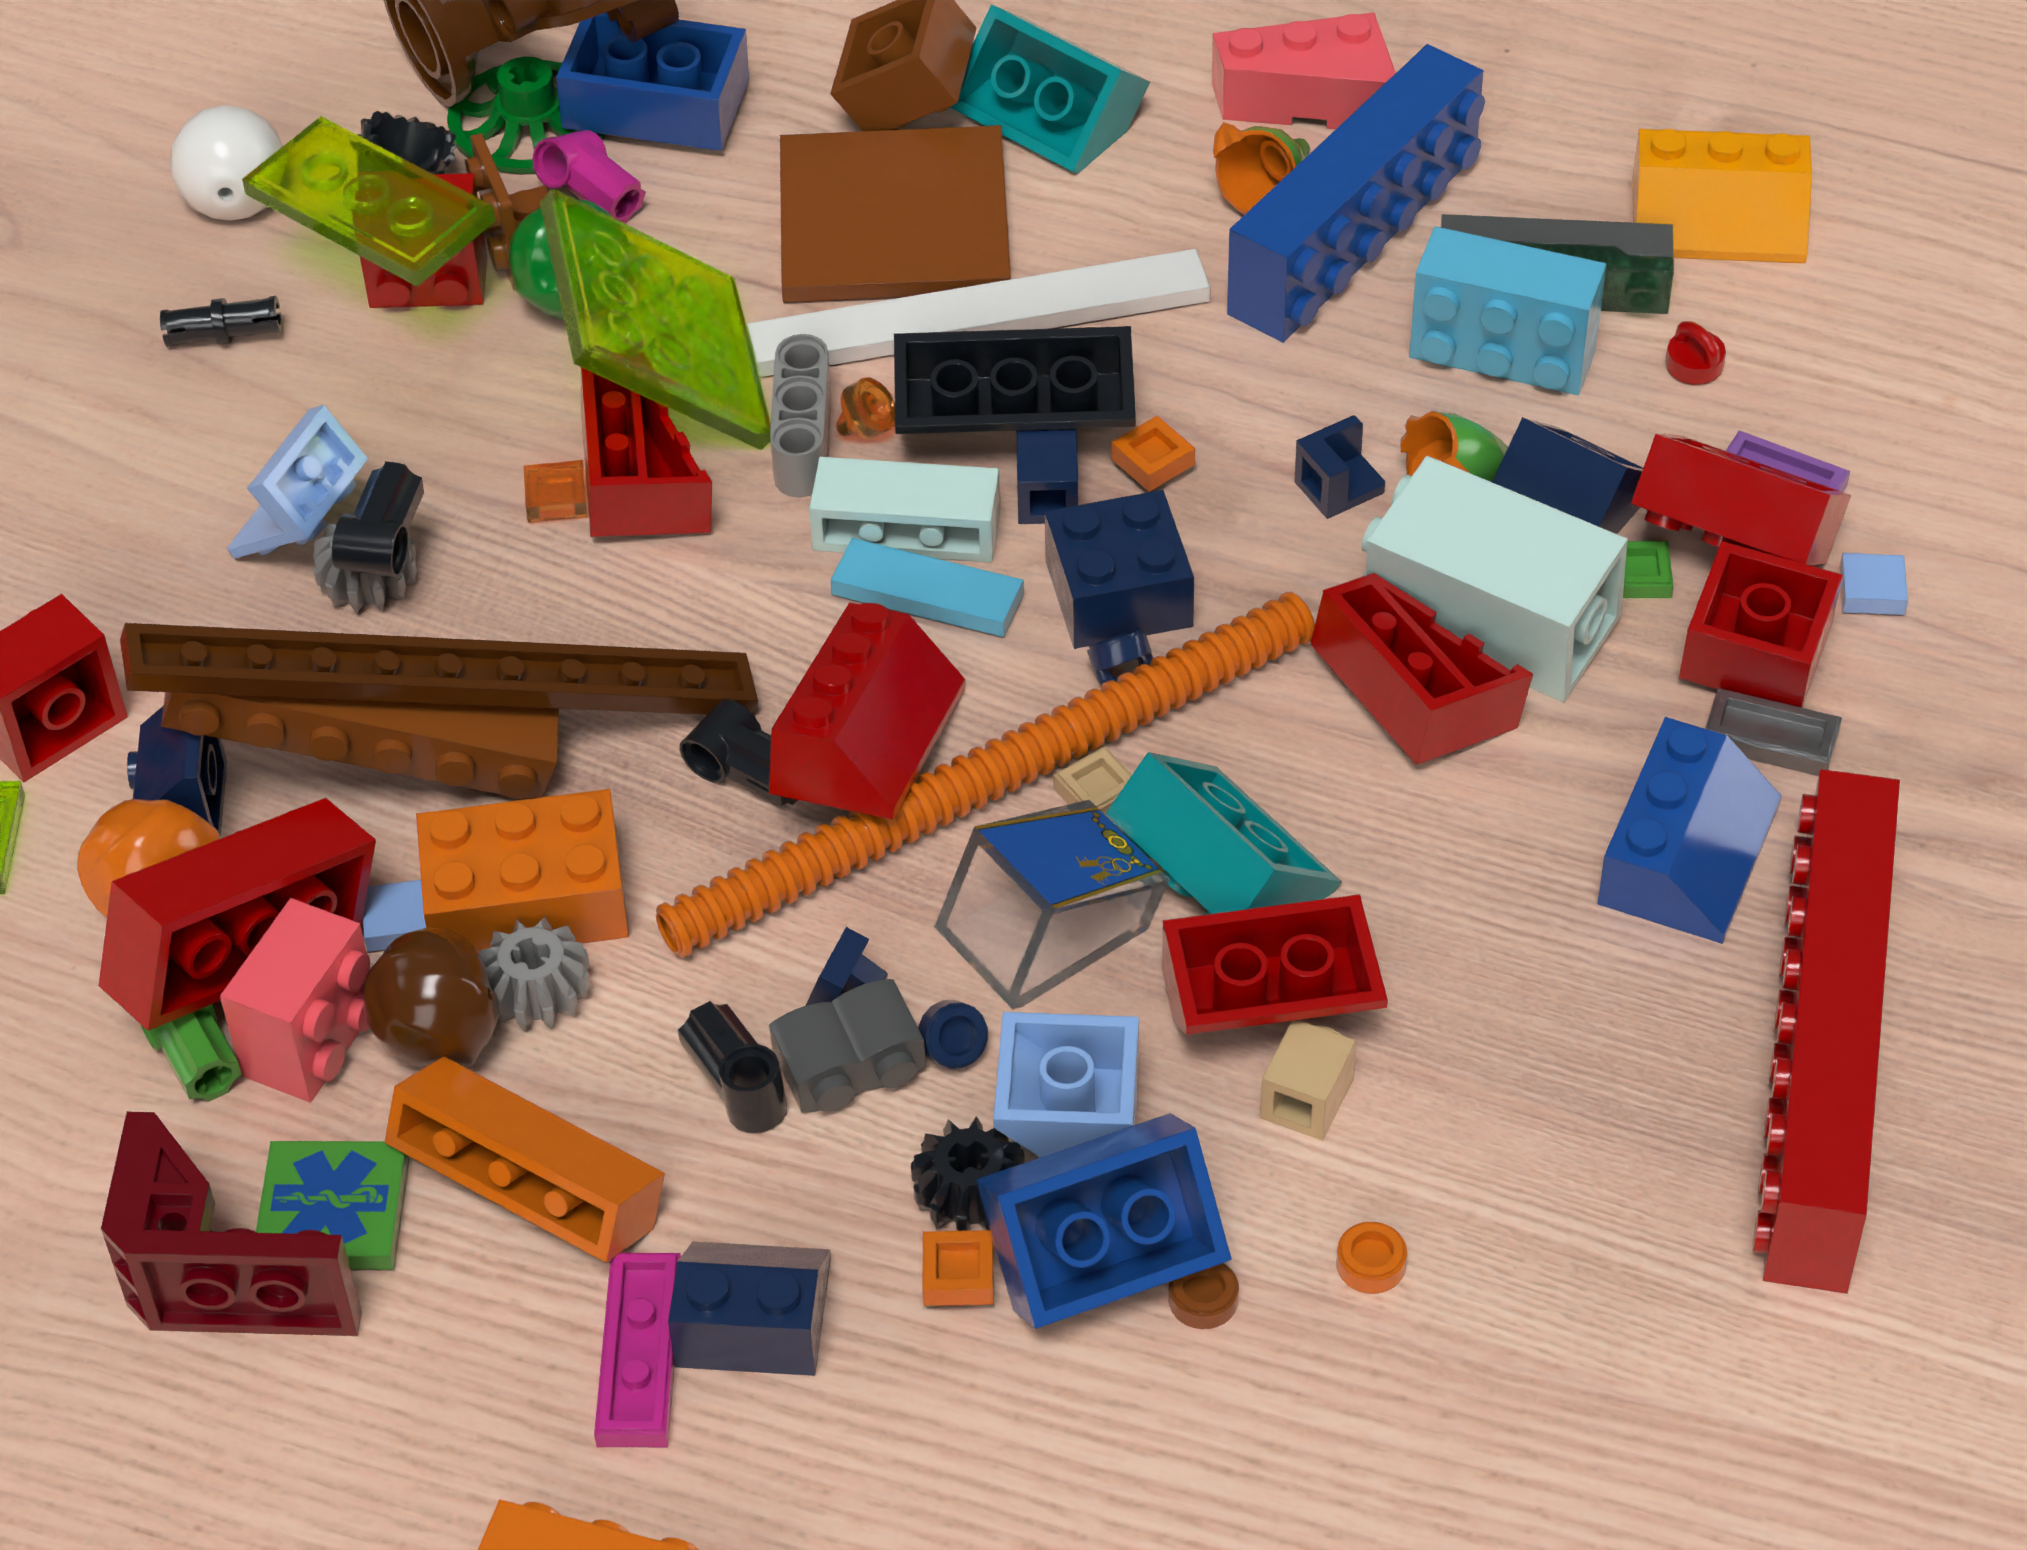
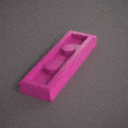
(637, 1353)

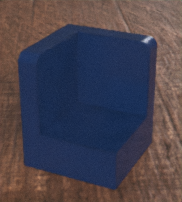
(1333, 469)

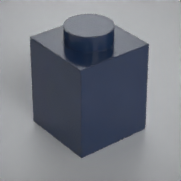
(1046, 472)

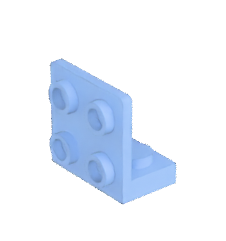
(300, 485)

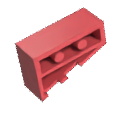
(1299, 69)

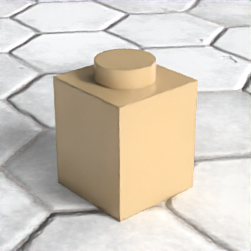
(1308, 1078)

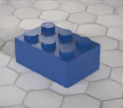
(662, 88)
(1104, 1220)

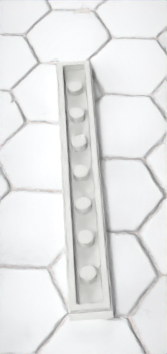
(1011, 304)

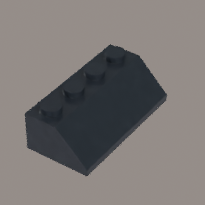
(1014, 380)

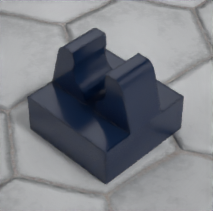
(845, 969)

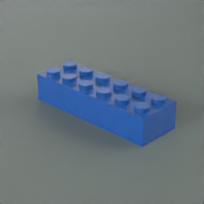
(1354, 193)

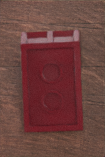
(205, 1280)

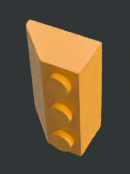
(1726, 193)

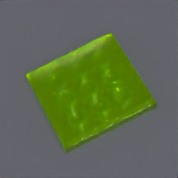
(654, 320)

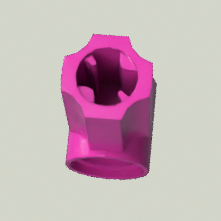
(583, 167)

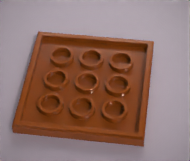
(892, 212)

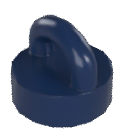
(1118, 651)
(953, 1033)

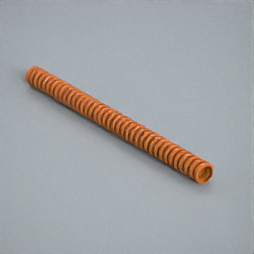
(987, 773)

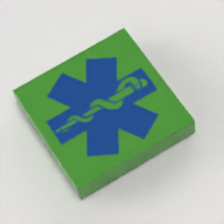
(340, 1191)

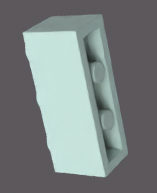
(906, 506)

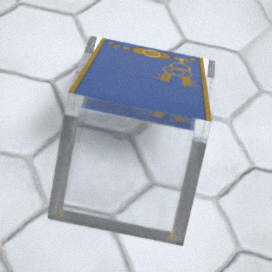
(1047, 898)

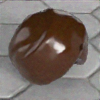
(431, 999)

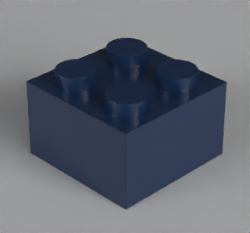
(1119, 568)

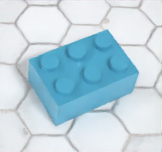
(1506, 310)

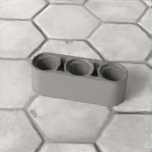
(799, 413)

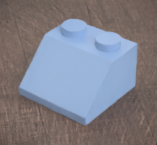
(1065, 1078)

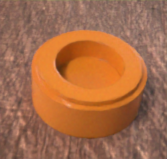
(1371, 1257)

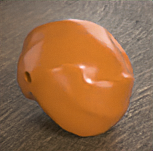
(134, 838)

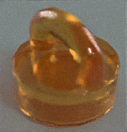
(866, 409)

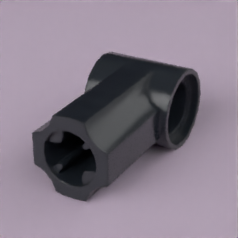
(377, 532)
(732, 746)
(736, 1066)

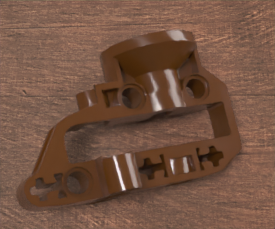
(446, 35)

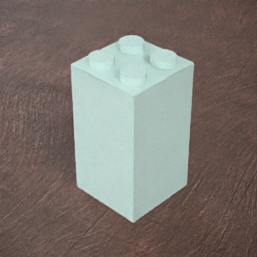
(1502, 569)

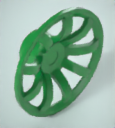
(522, 98)

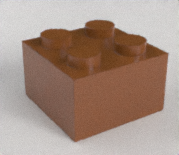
(903, 62)

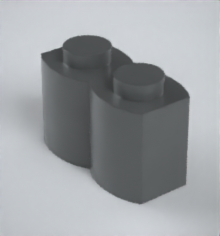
(848, 1046)

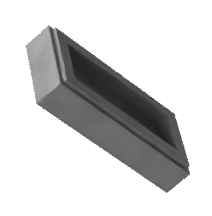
(1775, 731)

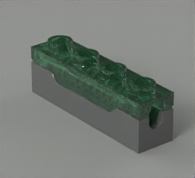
(1635, 253)

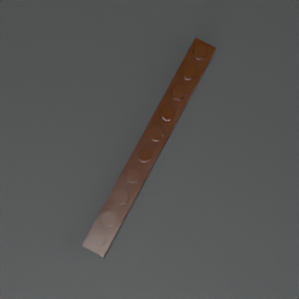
(430, 670)

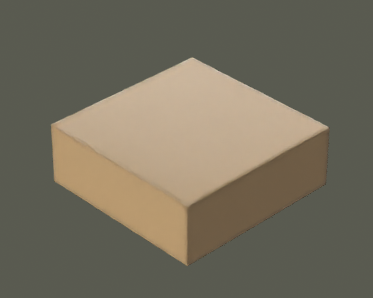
(1092, 778)

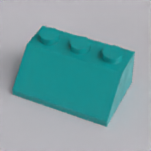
(1047, 90)
(1215, 838)

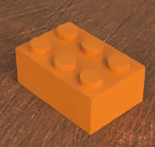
(524, 863)

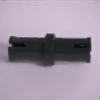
(221, 321)

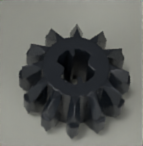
(949, 1169)

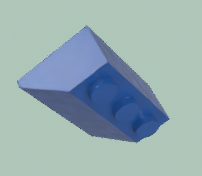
(1689, 833)

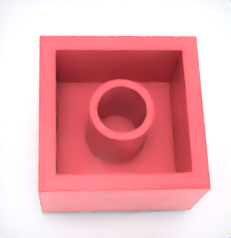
(298, 1000)

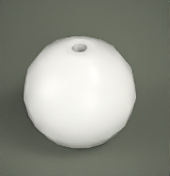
(215, 154)

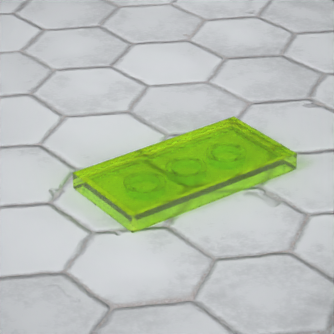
(369, 200)

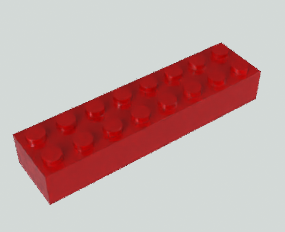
(1829, 1033)

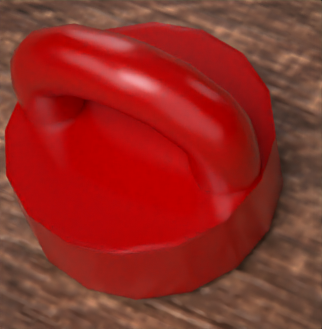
(1695, 354)

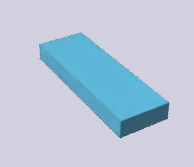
(927, 587)

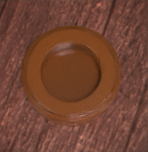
(1205, 1297)

